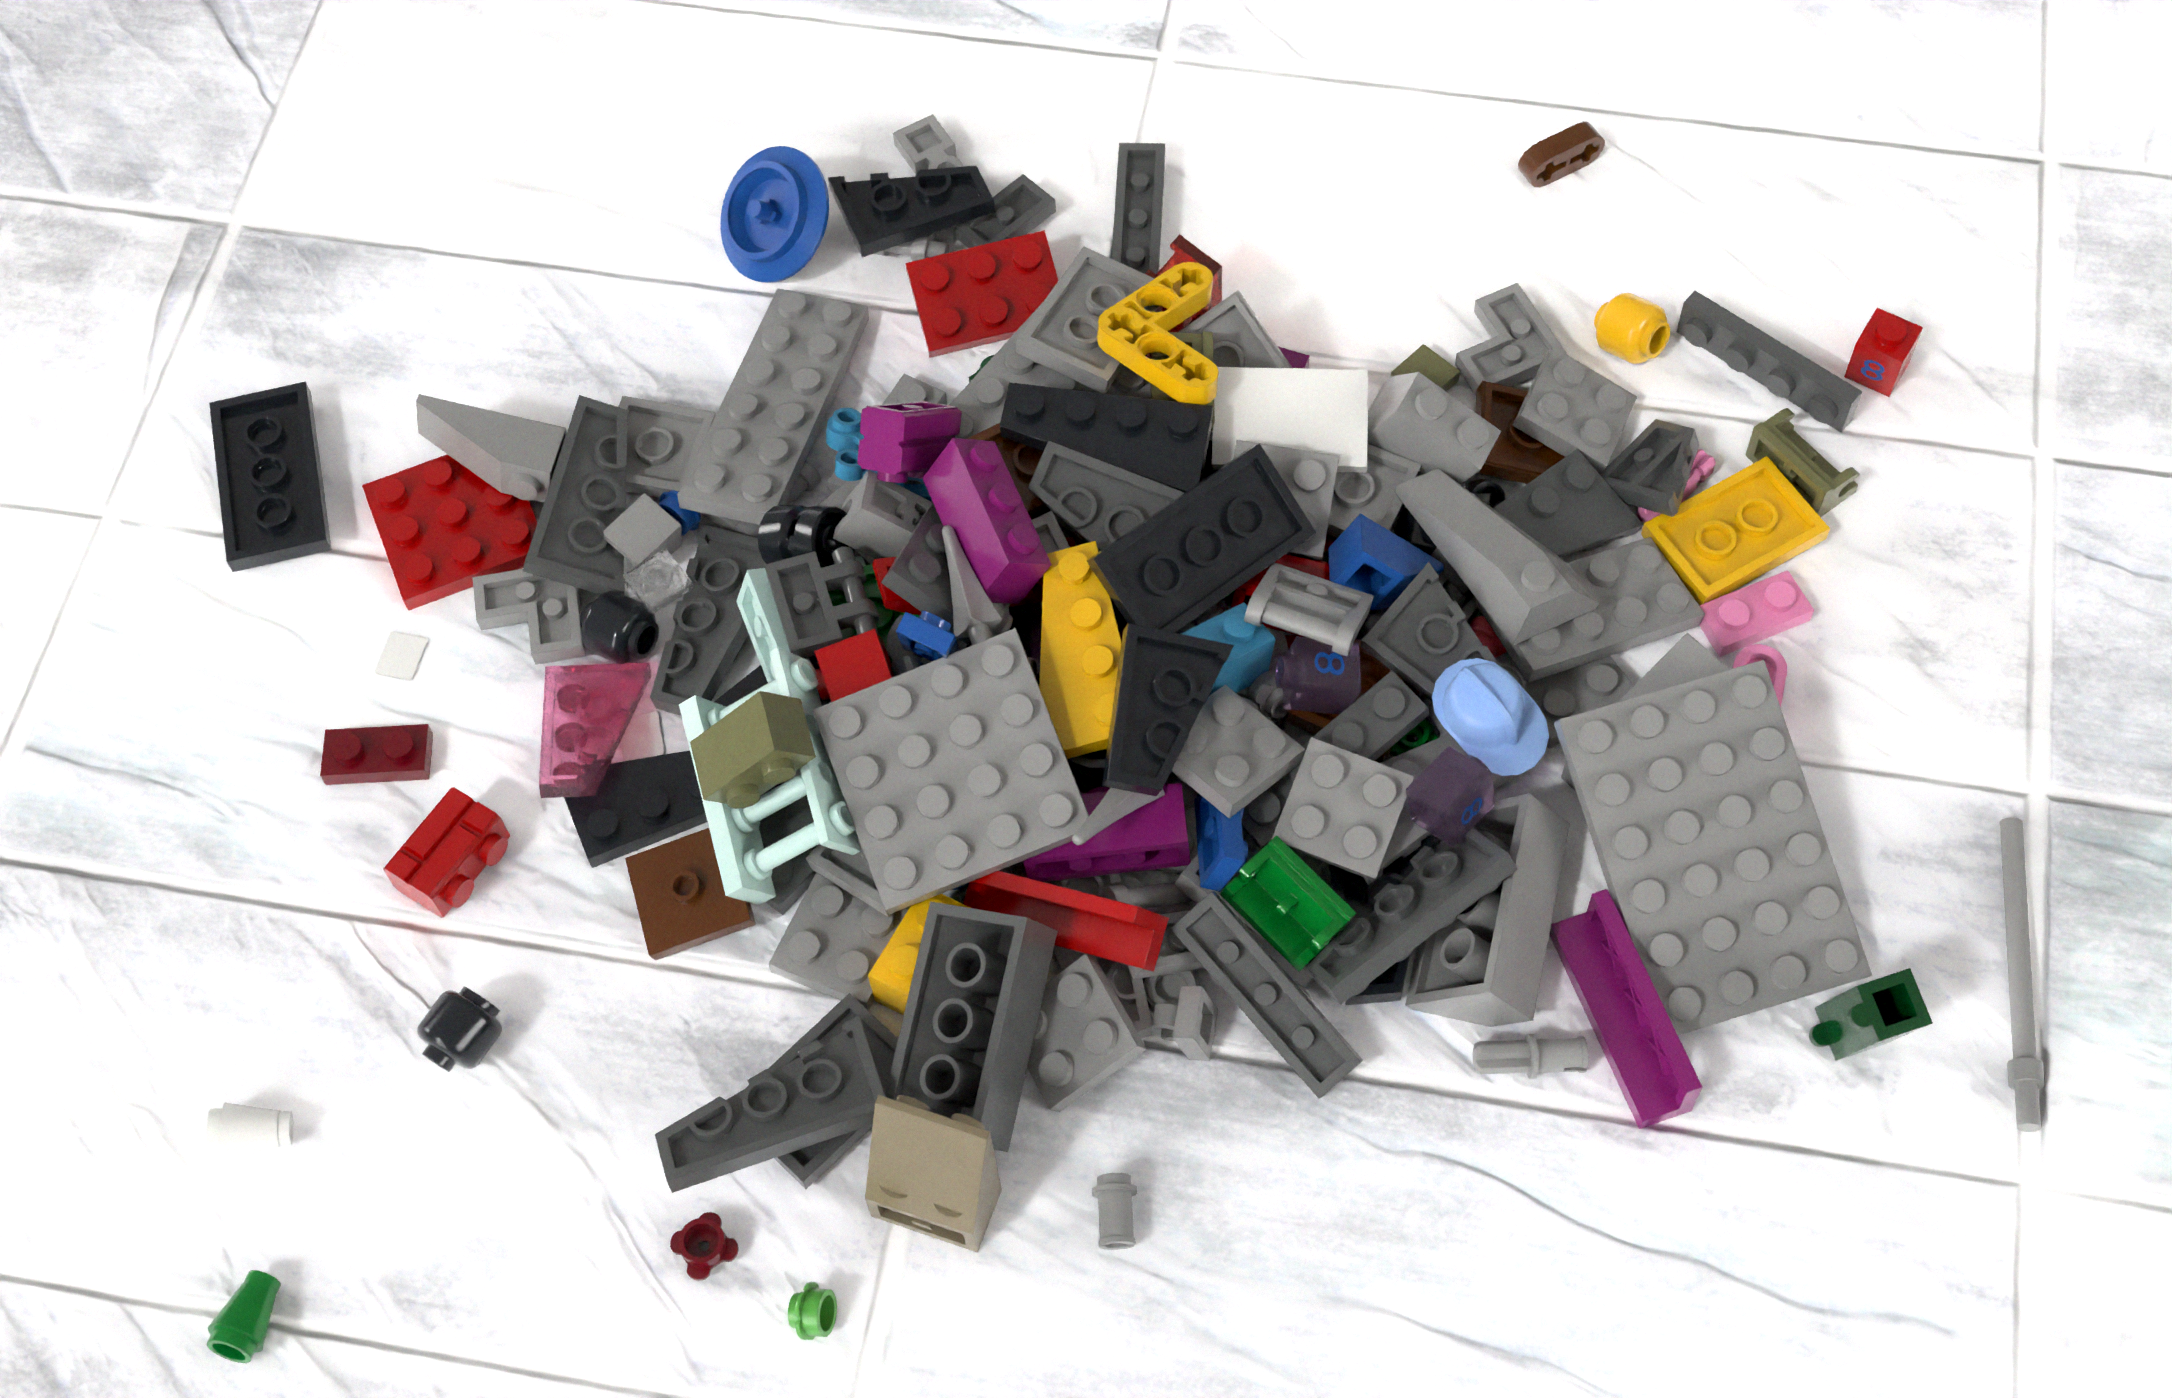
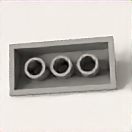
(1494, 952)

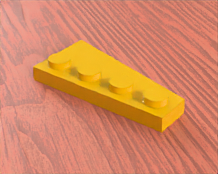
(1078, 651)

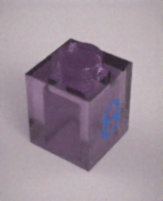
(1317, 677)
(1451, 796)

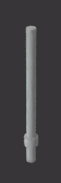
(2024, 1070)

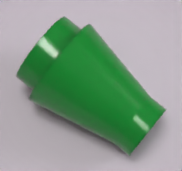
(244, 1320)

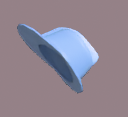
(1491, 716)

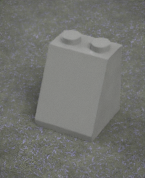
(1429, 427)

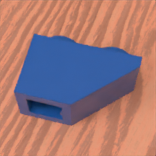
(1376, 561)

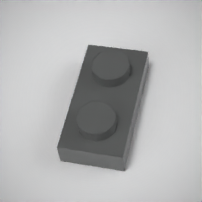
(1017, 212)

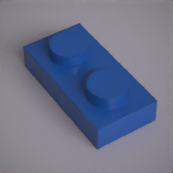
(927, 636)
(1219, 844)

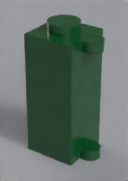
(1870, 1015)

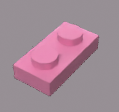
(1754, 613)

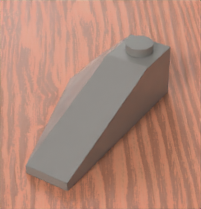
(1504, 567)

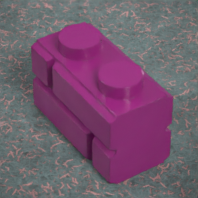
(905, 438)

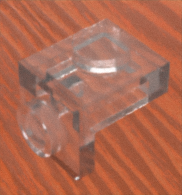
(657, 581)

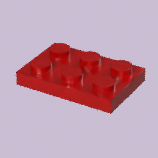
(980, 291)

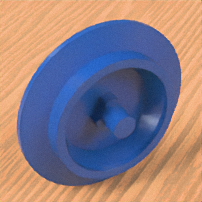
(774, 214)

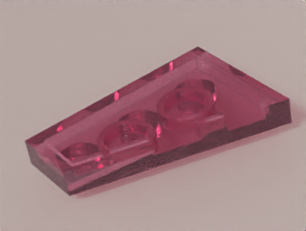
(584, 723)

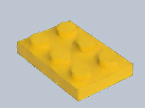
(1736, 531)

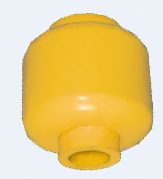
(1632, 328)

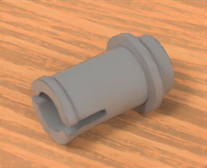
(1115, 1210)

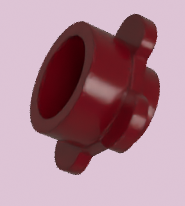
(703, 1229)

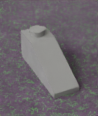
(500, 448)

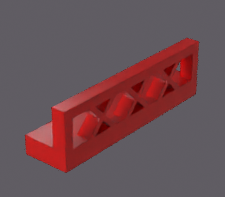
(1083, 920)

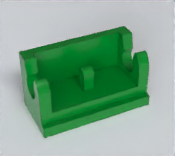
(1288, 903)

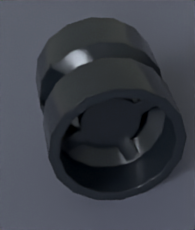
(799, 530)

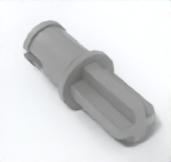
(1531, 1056)

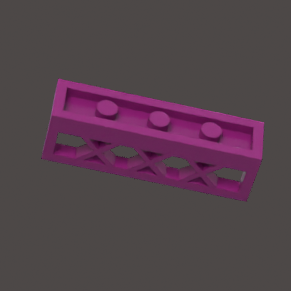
(1626, 1013)

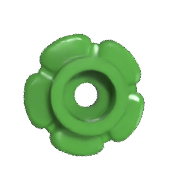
(812, 1312)

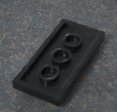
(269, 477)
(1203, 544)

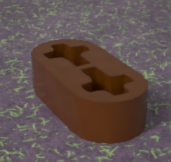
(1561, 154)

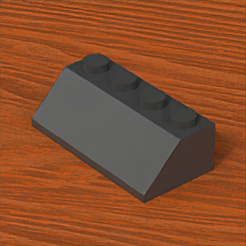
(972, 1015)

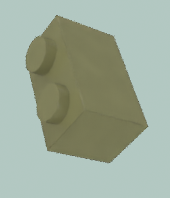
(752, 749)

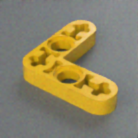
(1131, 332)

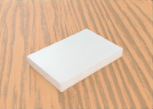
(1293, 410)

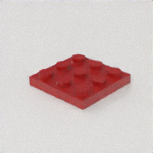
(446, 528)

